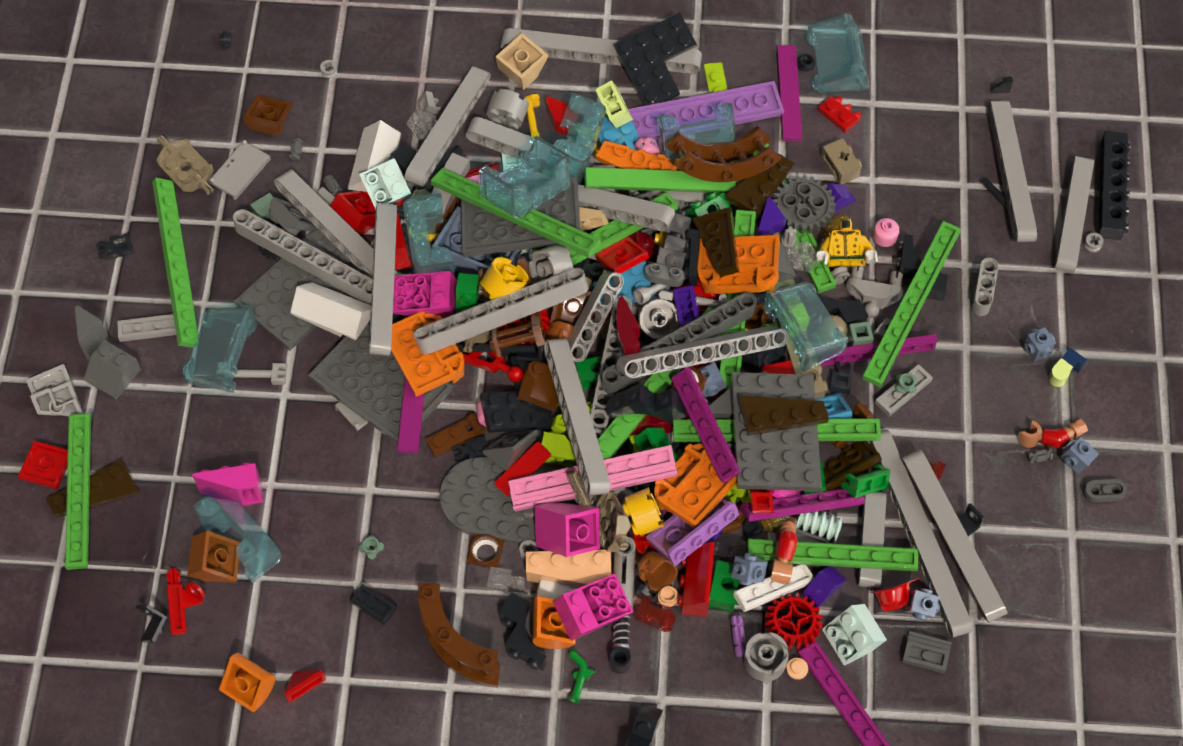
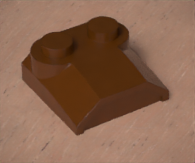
(267, 115)
(570, 310)
(538, 386)

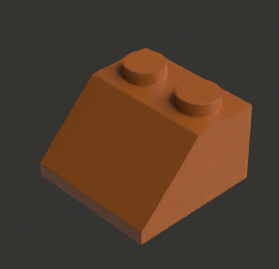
(213, 558)

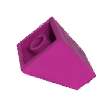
(567, 528)

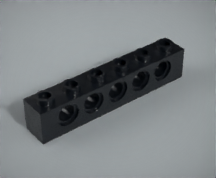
(1111, 144)

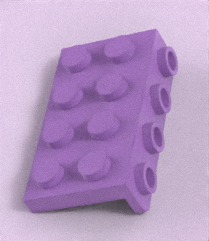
(679, 539)

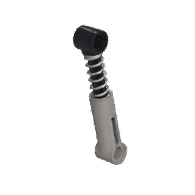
(620, 645)

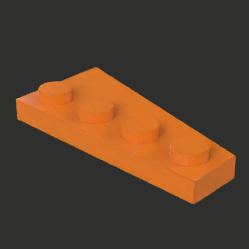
(627, 158)

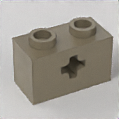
(841, 161)

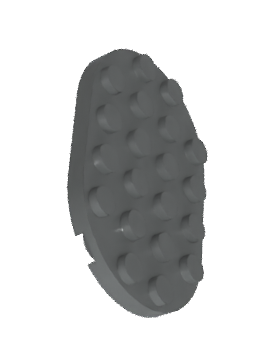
(480, 507)

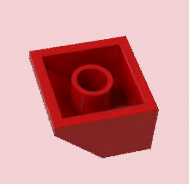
(355, 211)

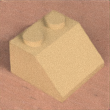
(521, 61)

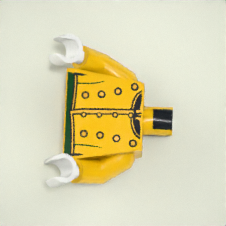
(846, 248)

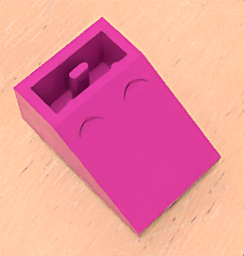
(425, 293)
(232, 483)
(592, 606)

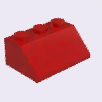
(697, 581)

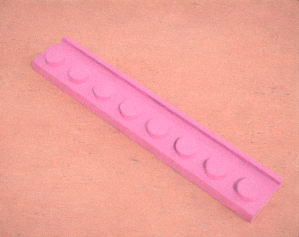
(621, 470)

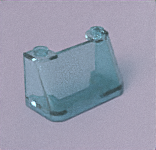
(838, 55)
(710, 131)
(806, 323)
(219, 347)
(256, 550)

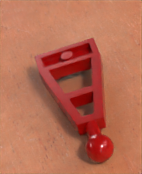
(514, 373)

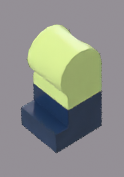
(1063, 368)

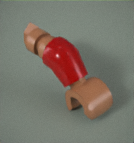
(1051, 437)
(785, 552)

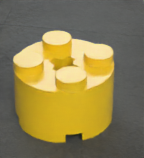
(503, 278)
(643, 512)

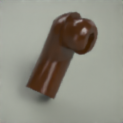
(736, 524)

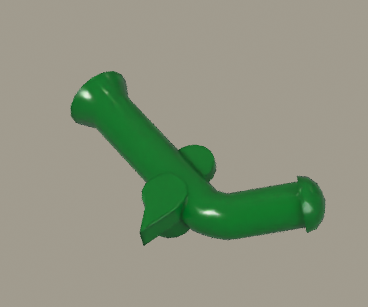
(580, 676)

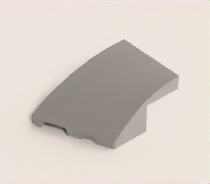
(54, 393)

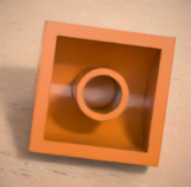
(547, 625)
(246, 682)

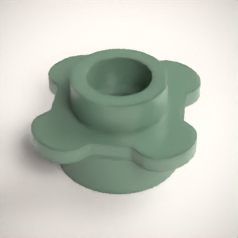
(906, 378)
(371, 541)

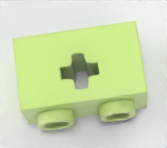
(614, 103)

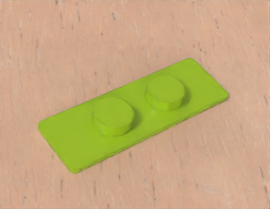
(715, 77)

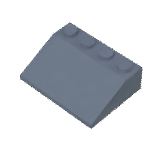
(452, 239)

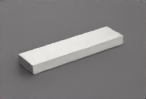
(766, 591)

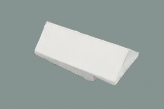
(375, 148)
(330, 310)

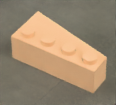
(571, 570)

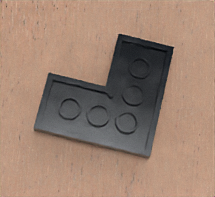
(645, 56)
(508, 414)

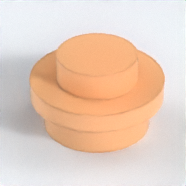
(668, 596)
(797, 668)

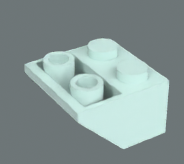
(385, 183)
(854, 633)

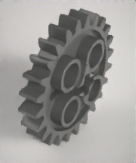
(805, 204)

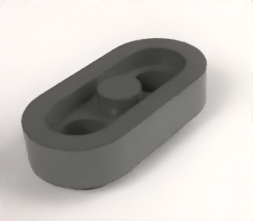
(664, 275)
(1104, 490)

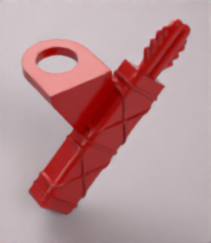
(179, 600)

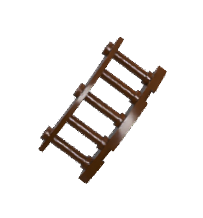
(709, 160)
(533, 327)
(453, 650)

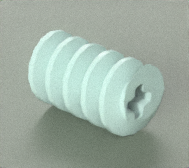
(820, 524)

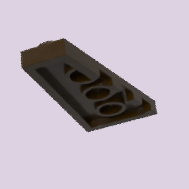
(755, 190)
(719, 239)
(778, 414)
(853, 460)
(105, 486)

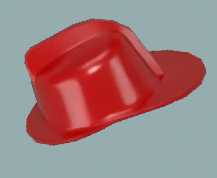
(893, 598)

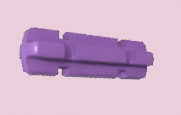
(738, 635)

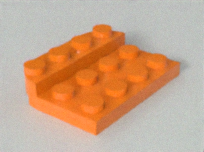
(757, 267)
(424, 370)
(695, 489)

